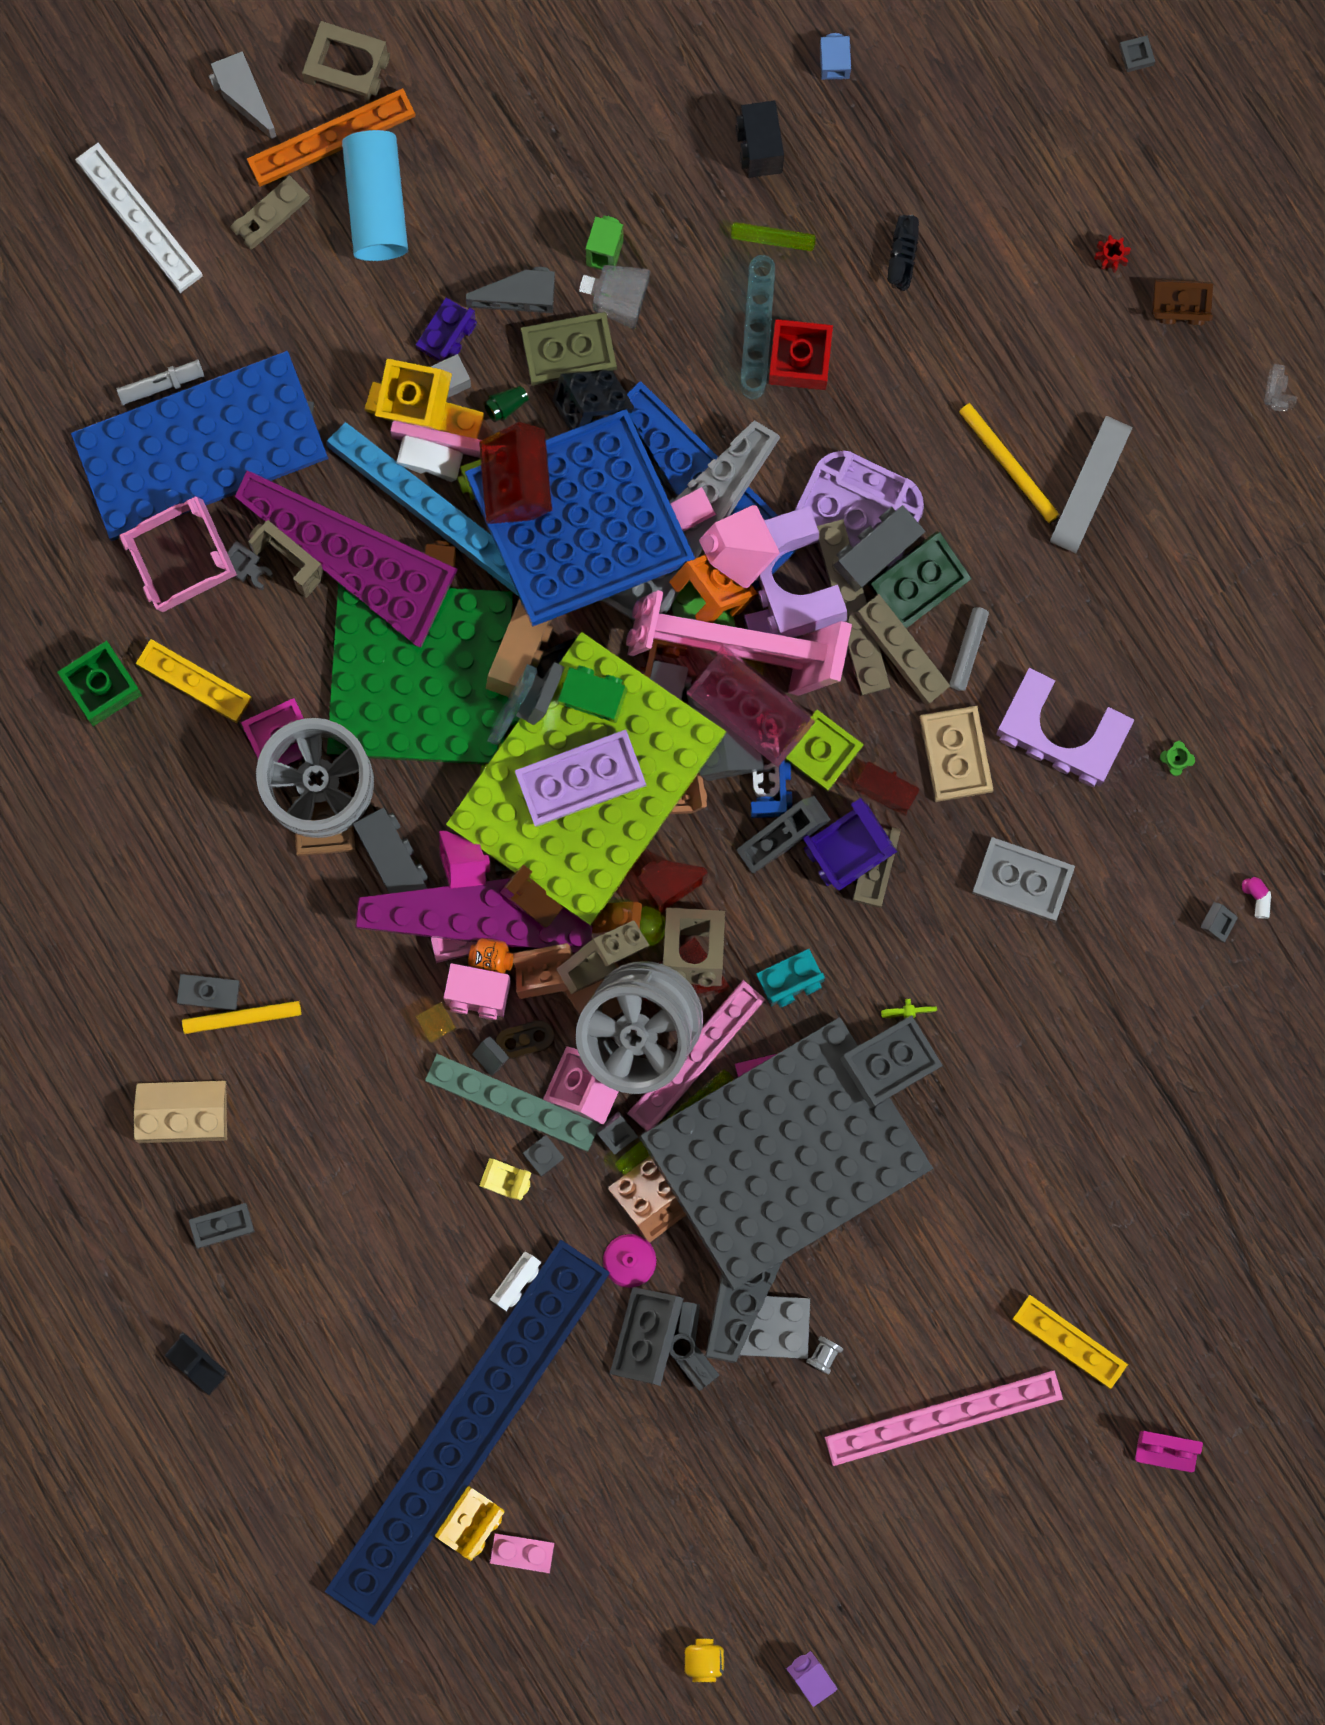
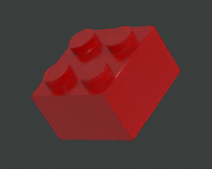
(800, 354)

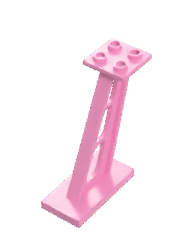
(814, 657)

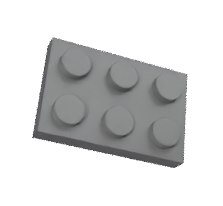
(1023, 879)
(780, 1329)

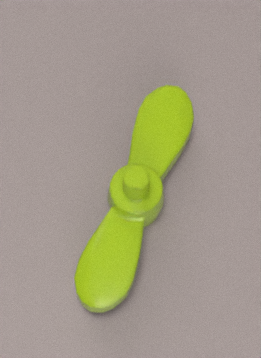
(907, 1010)

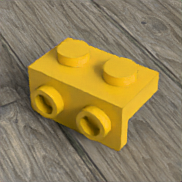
(470, 1523)

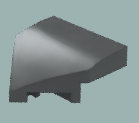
(540, 695)

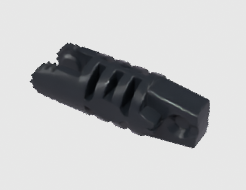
(903, 251)

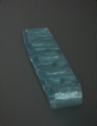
(757, 313)

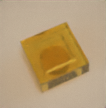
(435, 1022)

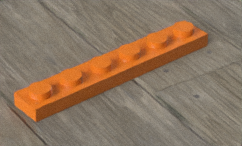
(328, 137)

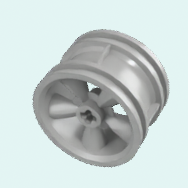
(309, 735)
(617, 1065)

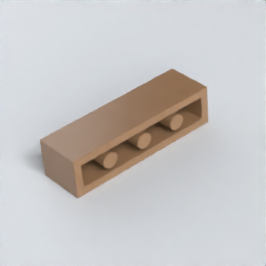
(518, 648)

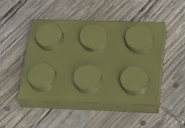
(568, 347)

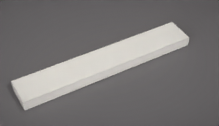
(139, 217)

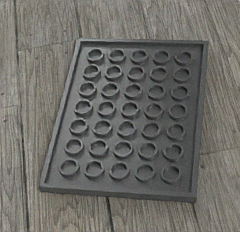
(783, 1156)

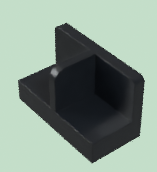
(197, 1364)

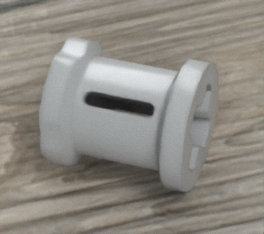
(824, 1355)

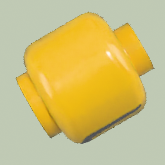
(704, 1661)

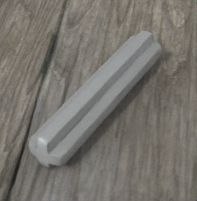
(969, 649)

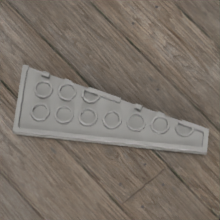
(724, 485)

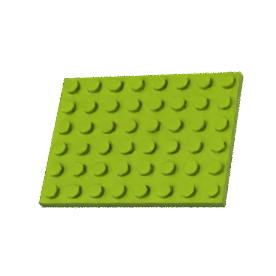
(593, 850)

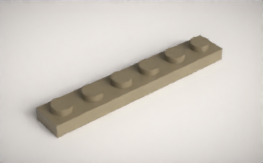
(862, 646)

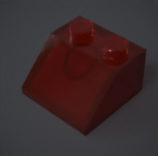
(670, 882)

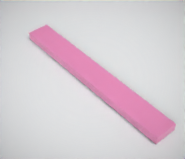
(943, 1418)

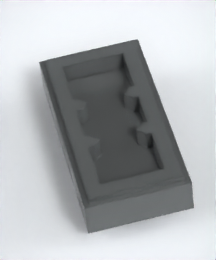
(208, 992)

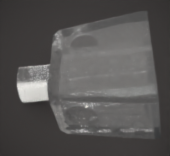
(618, 292)

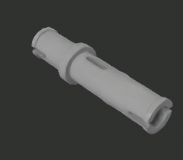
(160, 382)

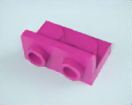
(1167, 1451)

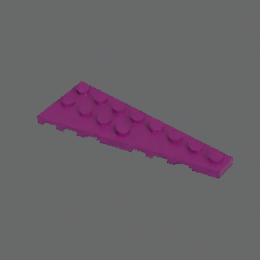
(379, 570)
(468, 916)

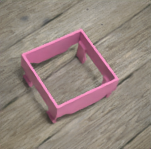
(220, 557)

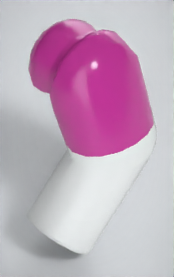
(1262, 895)

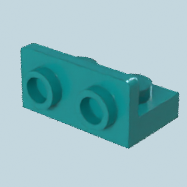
(790, 978)

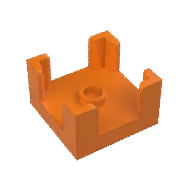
(714, 587)

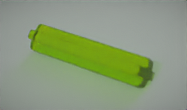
(773, 236)

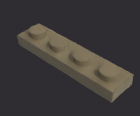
(902, 649)

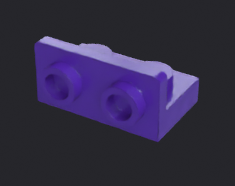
(447, 330)

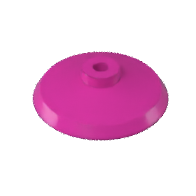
(629, 1260)

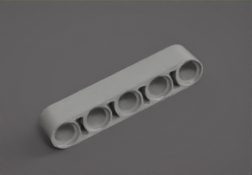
(1090, 484)

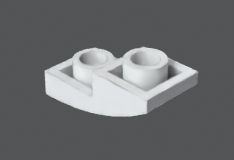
(429, 457)

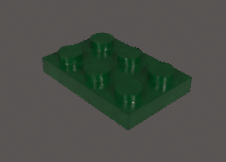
(920, 579)

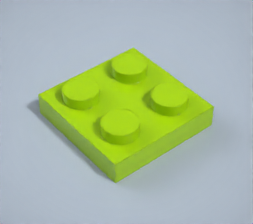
(824, 751)

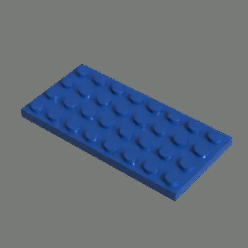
(199, 443)

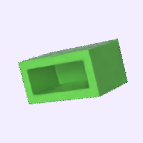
(604, 242)

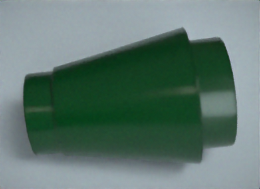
(503, 404)

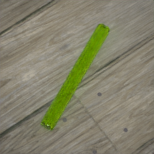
(639, 1152)

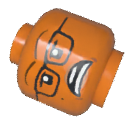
(490, 956)

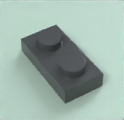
(221, 1225)

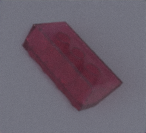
(750, 705)

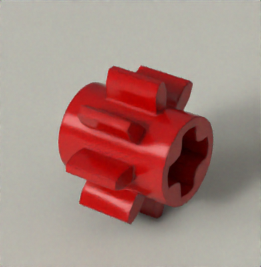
(1108, 247)

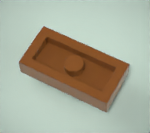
(616, 915)

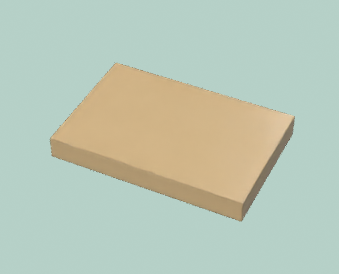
(956, 753)

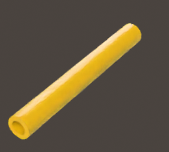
(241, 1017)

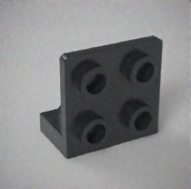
(589, 395)

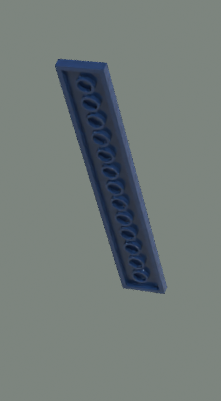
(467, 1432)

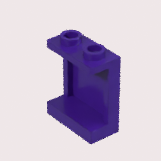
(849, 846)

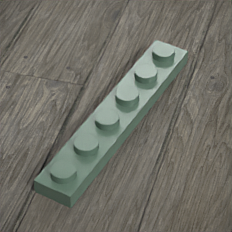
(512, 1103)

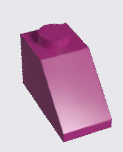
(462, 861)

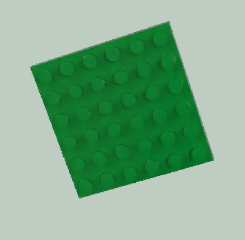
(415, 698)

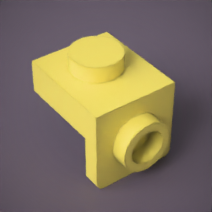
(505, 1179)

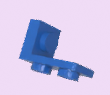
(766, 806)

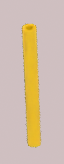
(1009, 463)

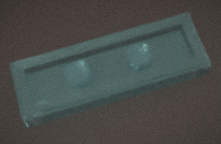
(512, 704)

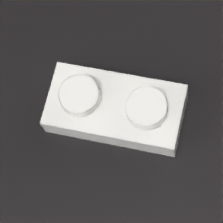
(509, 1291)

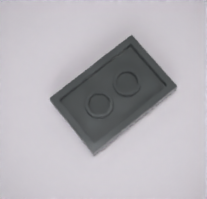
(890, 1061)
(646, 1336)

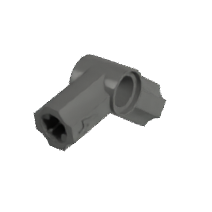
(694, 1363)

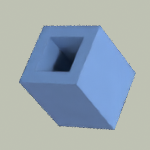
(835, 57)

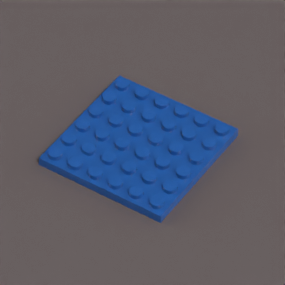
(604, 527)

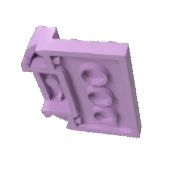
(858, 493)

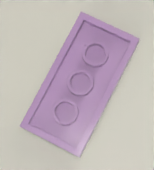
(580, 778)

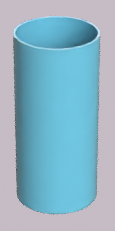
(375, 195)

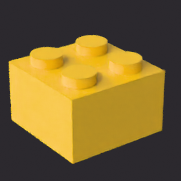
(413, 394)

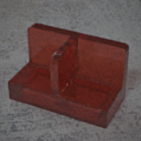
(887, 788)

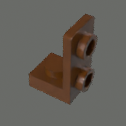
(668, 649)
(531, 897)

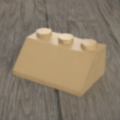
(180, 1112)

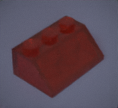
(515, 474)

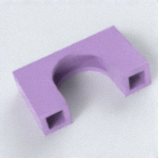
(792, 613)
(1088, 761)

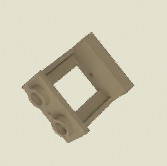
(365, 84)
(310, 571)
(695, 923)
(598, 956)

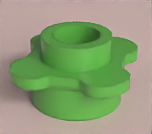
(1180, 750)

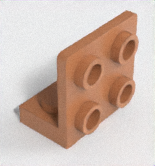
(647, 1199)

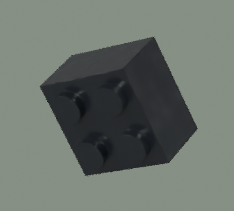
(761, 138)

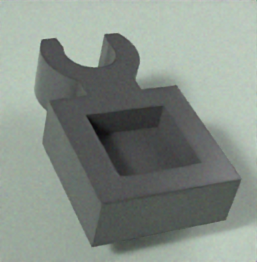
(245, 564)

